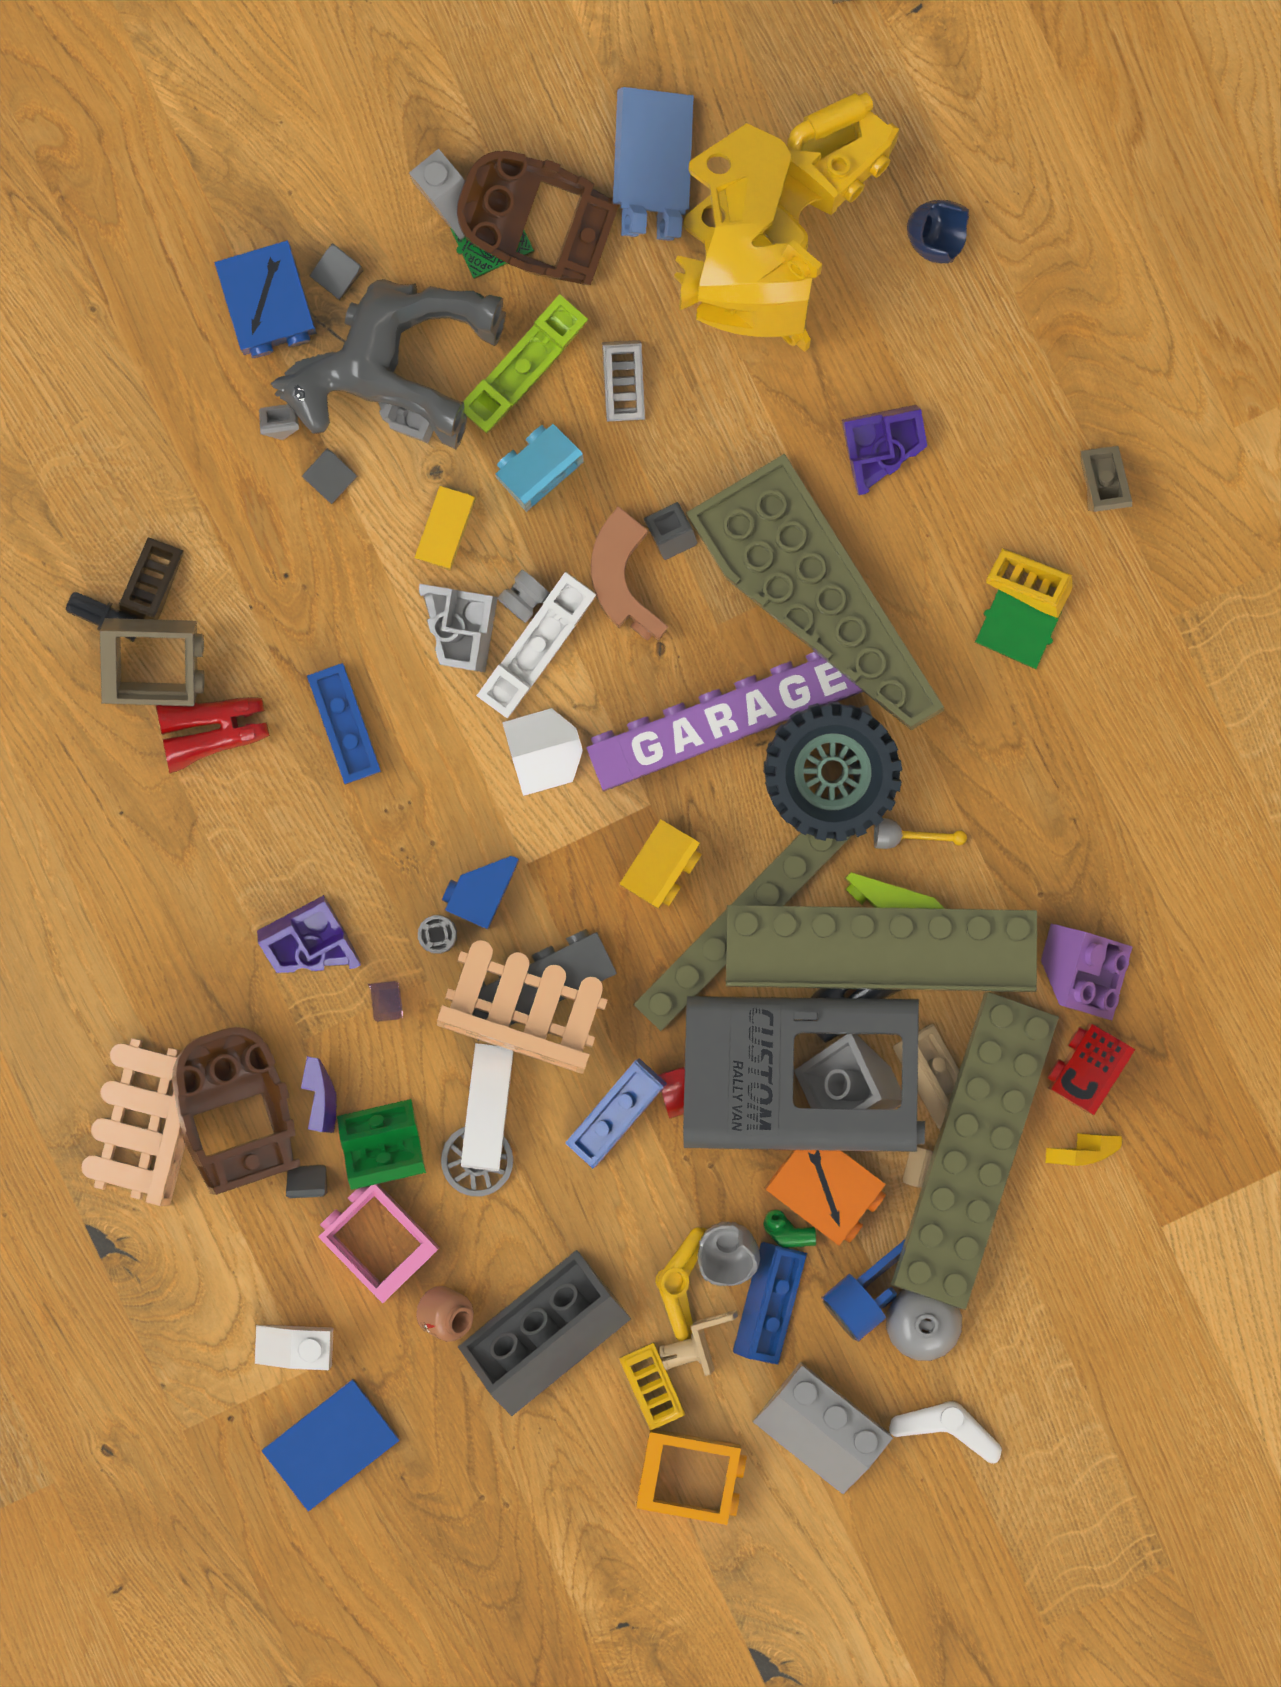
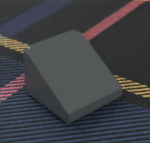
(336, 271)
(329, 476)
(671, 531)
(307, 1182)

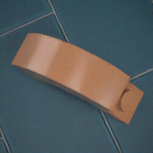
(610, 555)

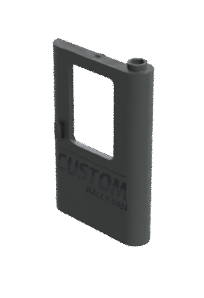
(744, 1072)

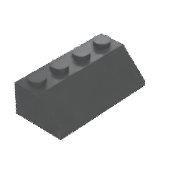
(544, 1333)

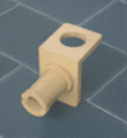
(695, 1348)

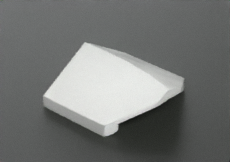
(543, 750)

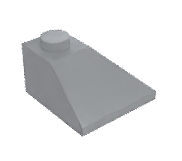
(849, 1078)

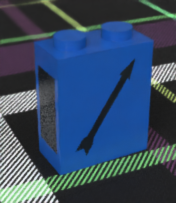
(266, 299)

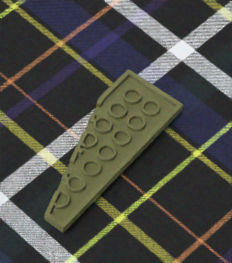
(794, 567)

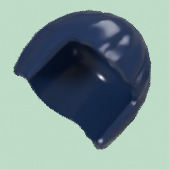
(938, 230)

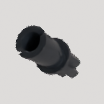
(94, 611)

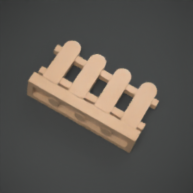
(502, 1010)
(167, 1146)

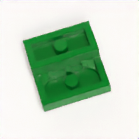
(381, 1144)

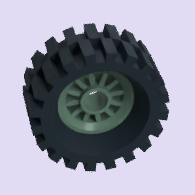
(854, 810)

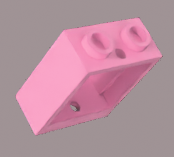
(409, 1266)

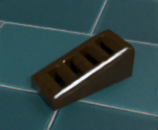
(163, 586)

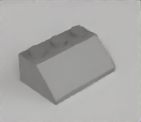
(822, 1428)

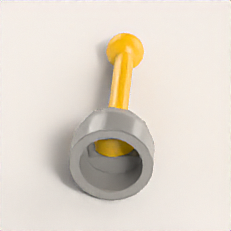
(889, 834)

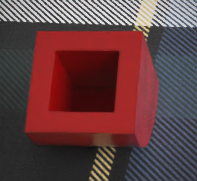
(674, 1091)

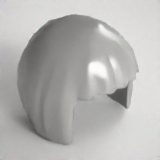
(728, 1254)

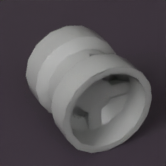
(523, 596)
(437, 934)

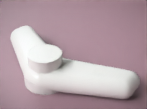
(948, 1418)

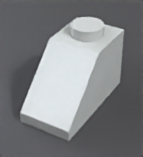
(294, 1347)

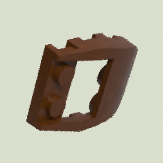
(498, 203)
(221, 1071)

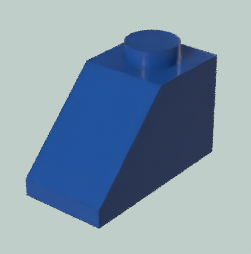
(480, 891)

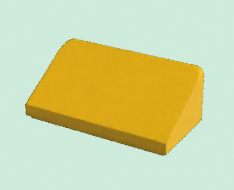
(445, 527)

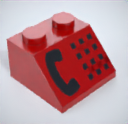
(1089, 1068)

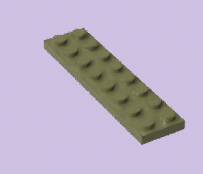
(975, 1150)

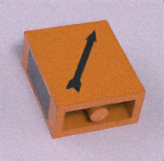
(827, 1191)

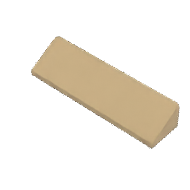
(935, 1072)

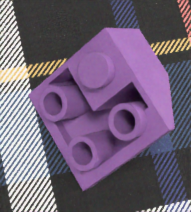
(1085, 970)

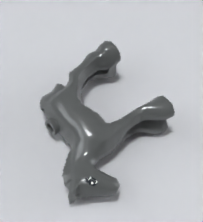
(371, 356)

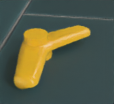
(674, 1282)

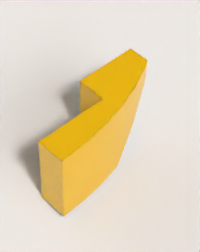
(1088, 1150)

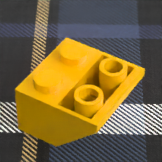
(660, 865)

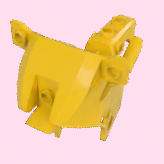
(758, 258)

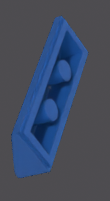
(769, 1303)

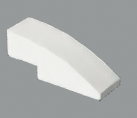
(487, 1107)

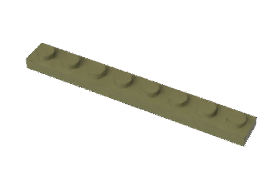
(708, 953)

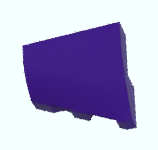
(882, 442)

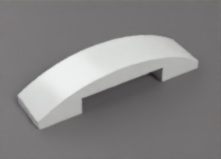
(537, 645)

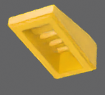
(1037, 599)
(663, 1417)

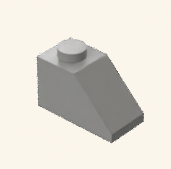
(440, 186)

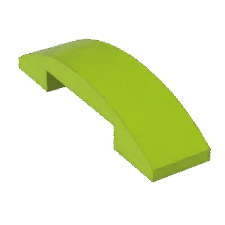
(524, 364)

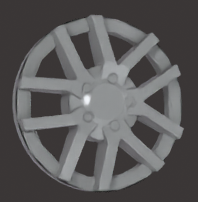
(474, 1172)

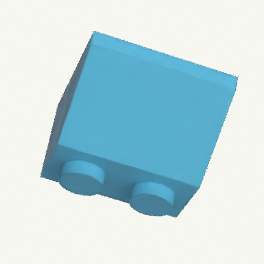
(538, 466)

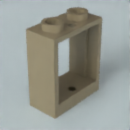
(118, 692)

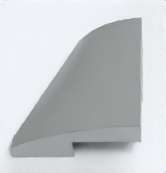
(460, 625)

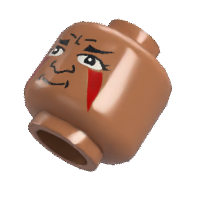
(445, 1313)

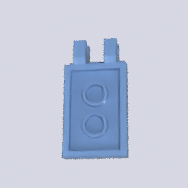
(652, 159)

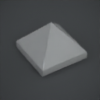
(278, 421)

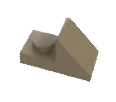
(1105, 479)

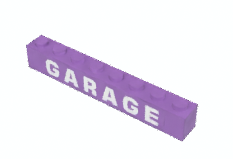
(716, 720)

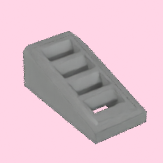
(623, 347)

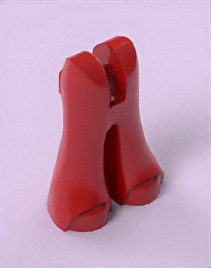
(188, 749)

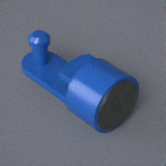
(854, 1306)

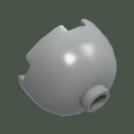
(906, 1321)

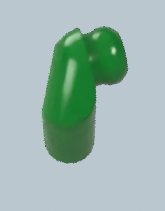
(785, 1233)

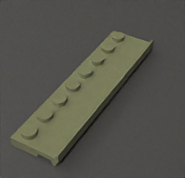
(881, 948)

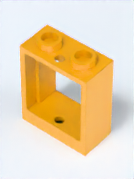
(650, 1469)

